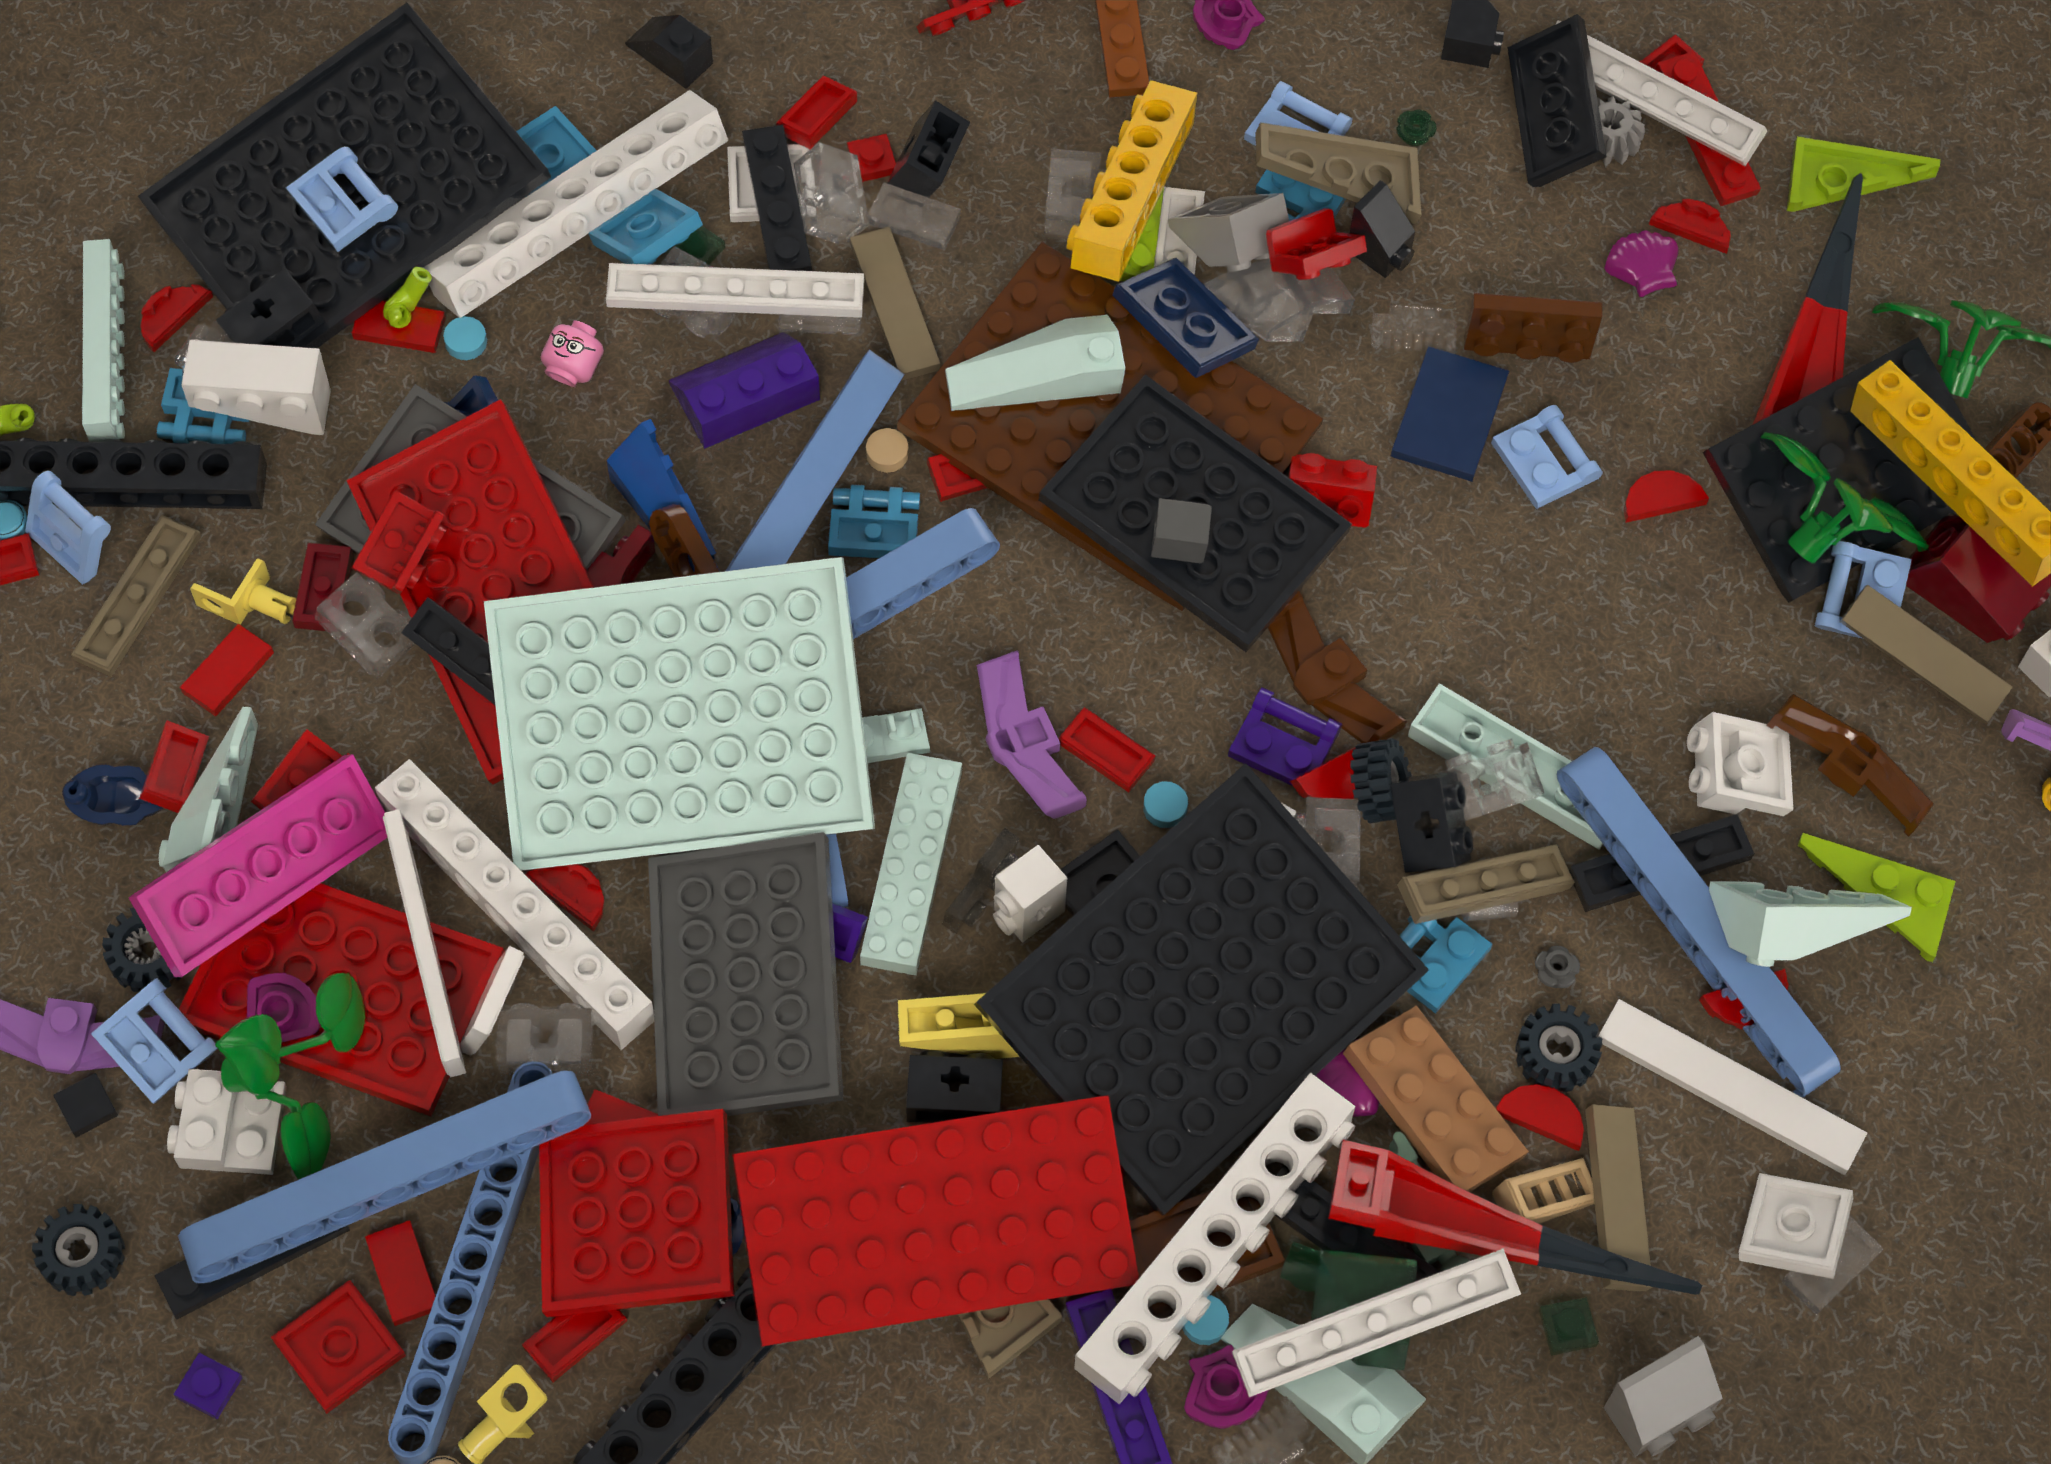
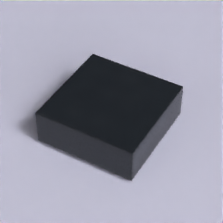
(85, 1105)

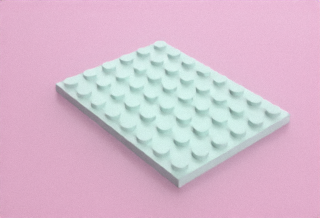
(679, 714)

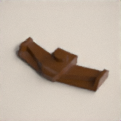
(1329, 676)
(1854, 760)

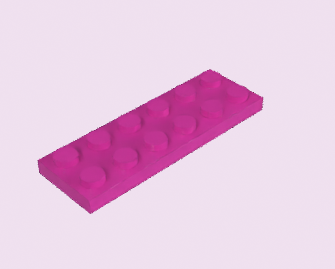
(261, 865)

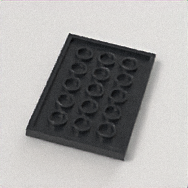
(1774, 493)
(1263, 525)

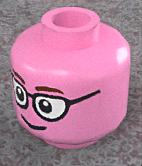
(572, 353)

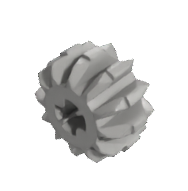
(1620, 129)

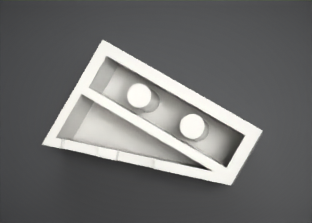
(259, 383)

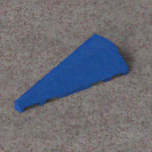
(648, 480)

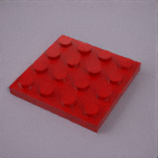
(636, 1214)

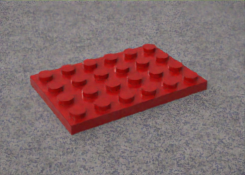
(348, 934)

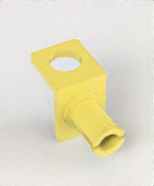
(249, 596)
(501, 1417)

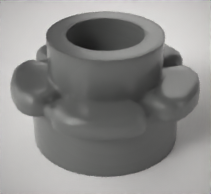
(1557, 978)

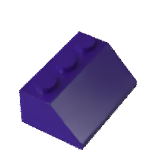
(747, 388)

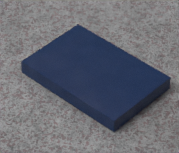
(1185, 317)
(1450, 413)

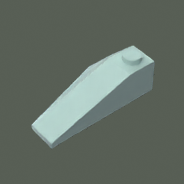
(1054, 363)
(217, 796)
(1796, 923)
(1347, 1401)

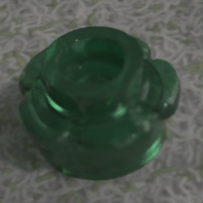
(1415, 135)

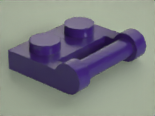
(1277, 751)

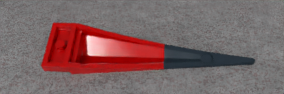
(1818, 336)
(1418, 1207)

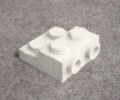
(1740, 765)
(224, 1127)

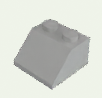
(1231, 229)
(1665, 1399)

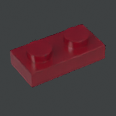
(322, 573)

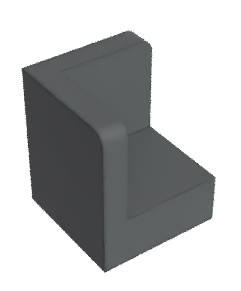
(1181, 530)

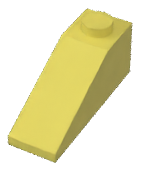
(950, 1026)

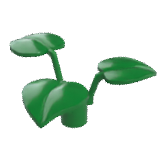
(1960, 368)
(1822, 530)
(253, 1060)

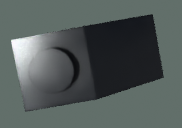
(1472, 33)
(674, 47)
(1386, 231)

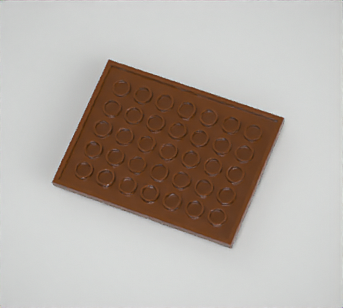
(1026, 444)

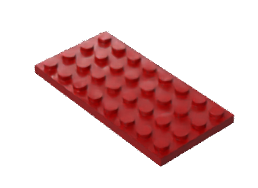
(496, 544)
(934, 1220)

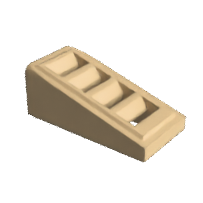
(1516, 1192)

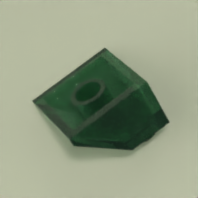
(1354, 1278)

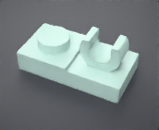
(895, 735)

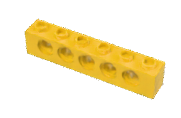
(1132, 180)
(1957, 469)

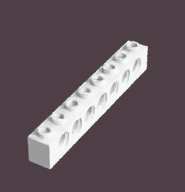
(576, 203)
(517, 905)
(1311, 1107)

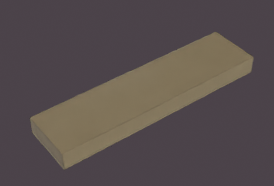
(895, 303)
(136, 595)
(1926, 654)
(1485, 883)
(1617, 1187)

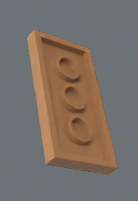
(1435, 1101)

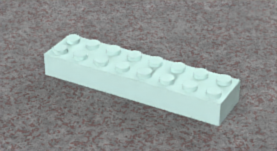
(102, 342)
(1457, 726)
(911, 864)

